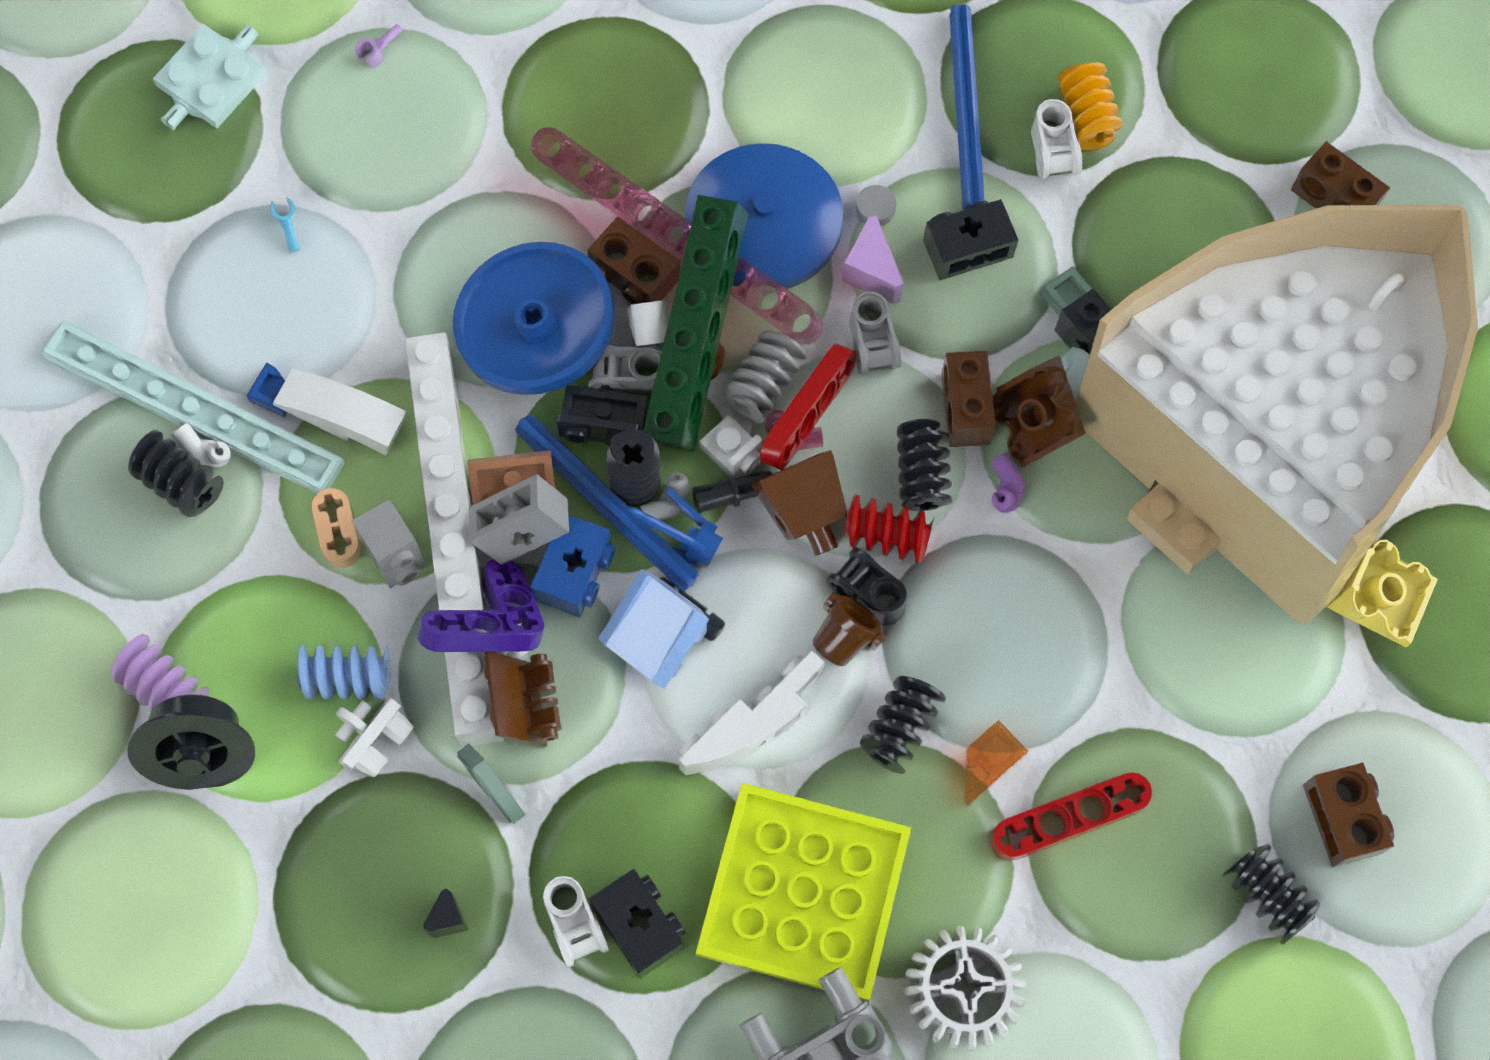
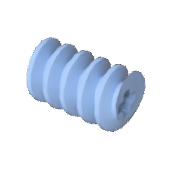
(343, 673)

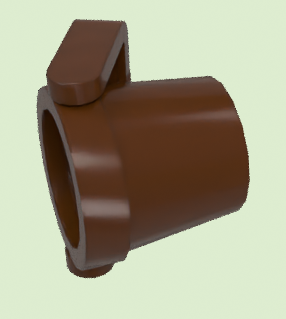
(846, 630)

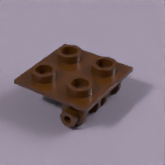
(516, 698)

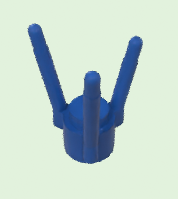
(698, 543)

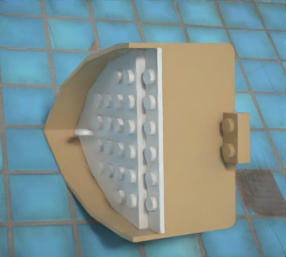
(1287, 389)

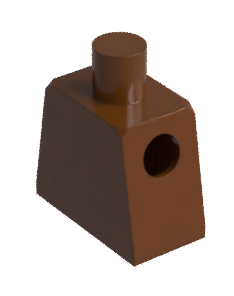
(805, 500)

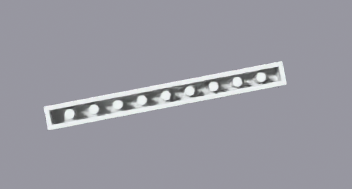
(447, 508)

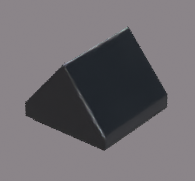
(445, 916)

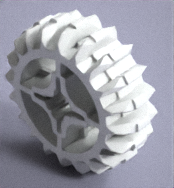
(964, 965)

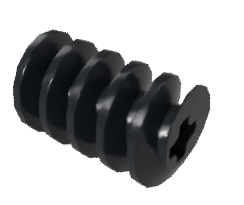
(921, 465)
(634, 466)
(174, 475)
(899, 720)
(1273, 892)

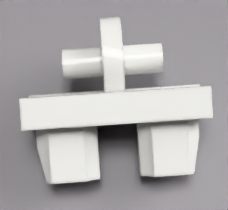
(385, 721)

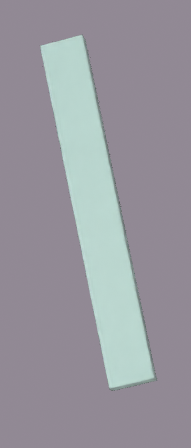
(187, 403)

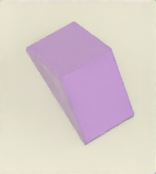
(872, 264)

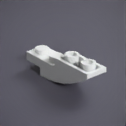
(743, 731)

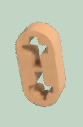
(326, 529)

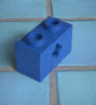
(567, 590)

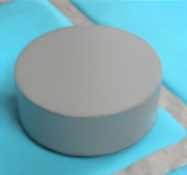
(876, 201)

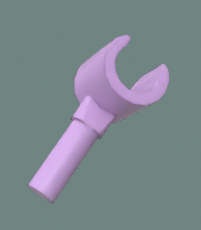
(367, 45)

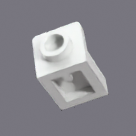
(732, 447)

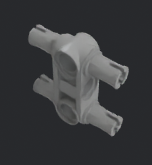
(832, 1041)

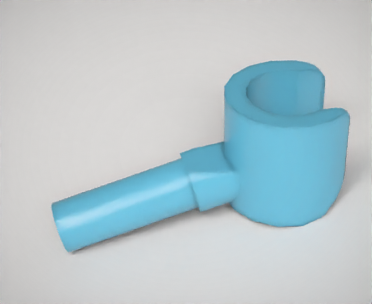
(287, 225)

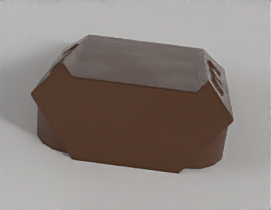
(1038, 411)

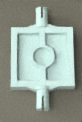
(209, 76)

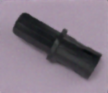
(726, 491)

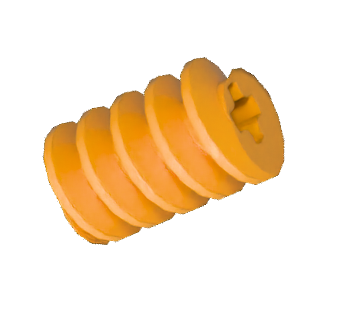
(1091, 104)

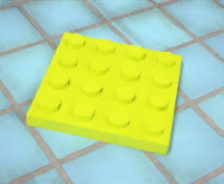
(803, 890)

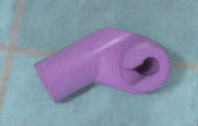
(1011, 486)

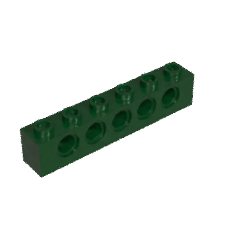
(696, 322)

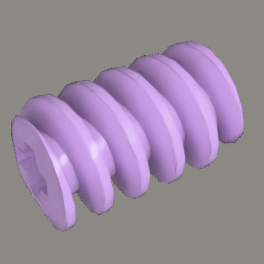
(151, 677)

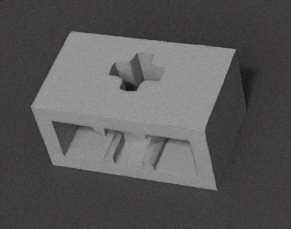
(518, 519)
(390, 544)

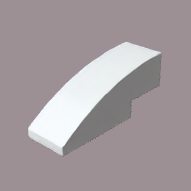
(341, 410)

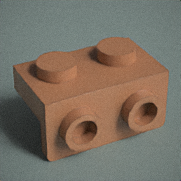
(498, 473)

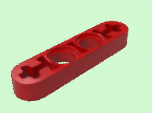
(808, 406)
(1069, 811)

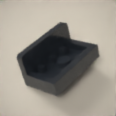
(599, 414)

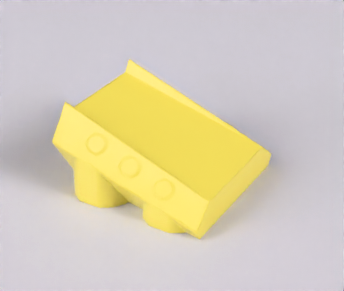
(1386, 593)

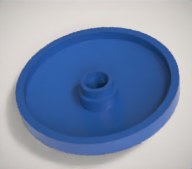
(790, 206)
(534, 318)

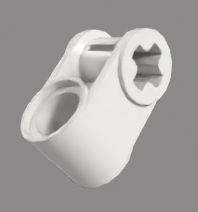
(1055, 147)
(648, 322)
(573, 923)

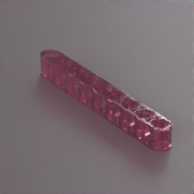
(659, 225)

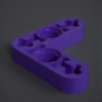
(455, 628)

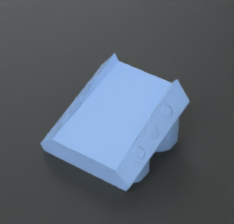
(654, 628)

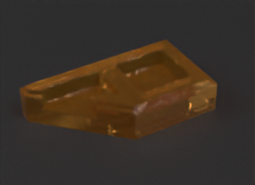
(990, 759)

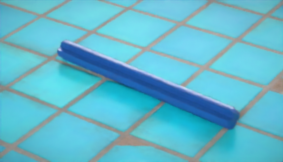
(966, 105)
(608, 503)

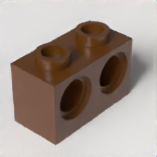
(1337, 180)
(640, 259)
(968, 398)
(1337, 816)

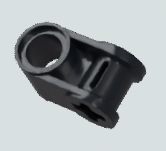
(866, 581)

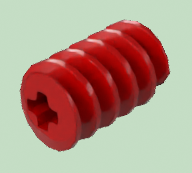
(888, 529)

